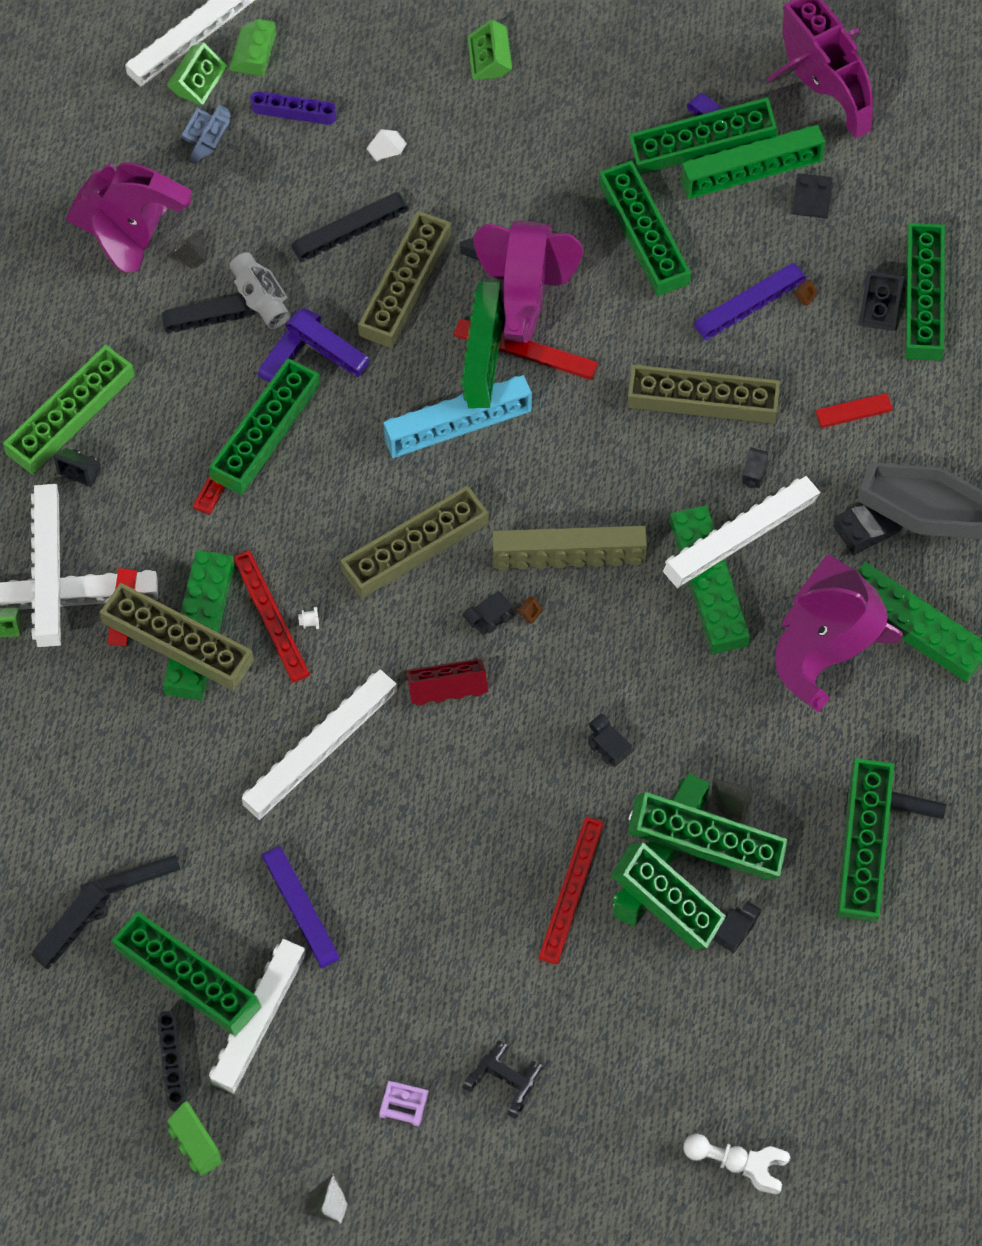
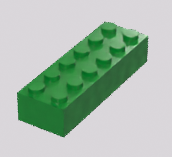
(668, 895)

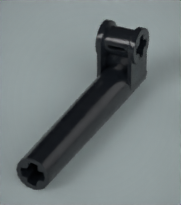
(914, 805)
(133, 877)

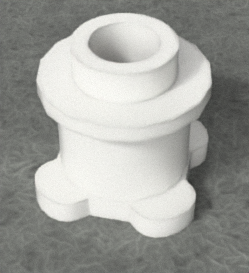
(309, 618)

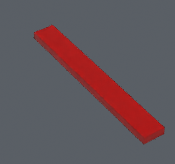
(539, 353)
(271, 616)
(571, 891)

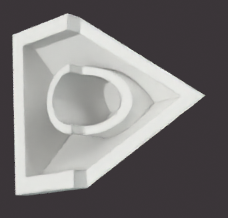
(386, 144)

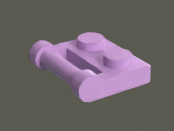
(405, 1097)

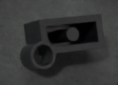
(489, 613)
(608, 741)
(737, 926)

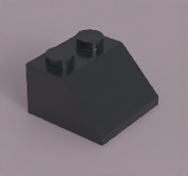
(812, 195)
(77, 466)

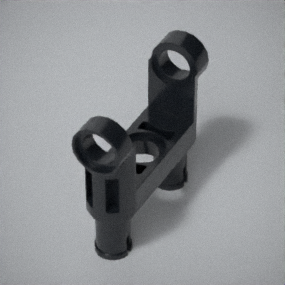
(491, 1064)

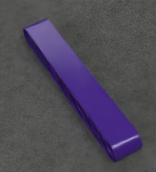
(749, 300)
(300, 906)

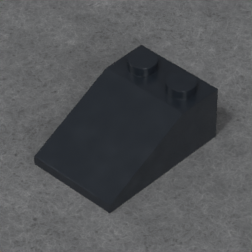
(881, 300)
(863, 528)

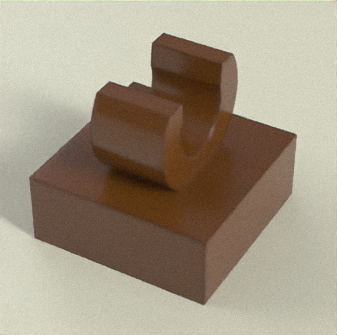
(806, 292)
(530, 609)

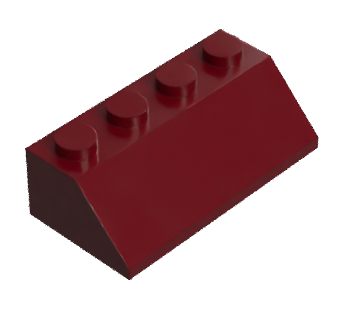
(447, 681)

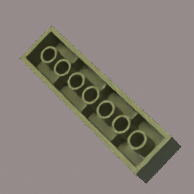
(404, 279)
(703, 394)
(414, 542)
(569, 547)
(177, 636)

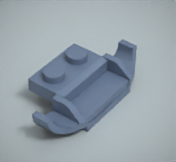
(205, 131)

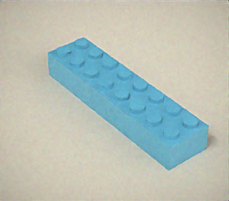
(453, 418)

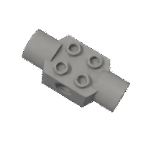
(260, 290)

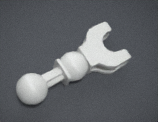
(737, 1159)

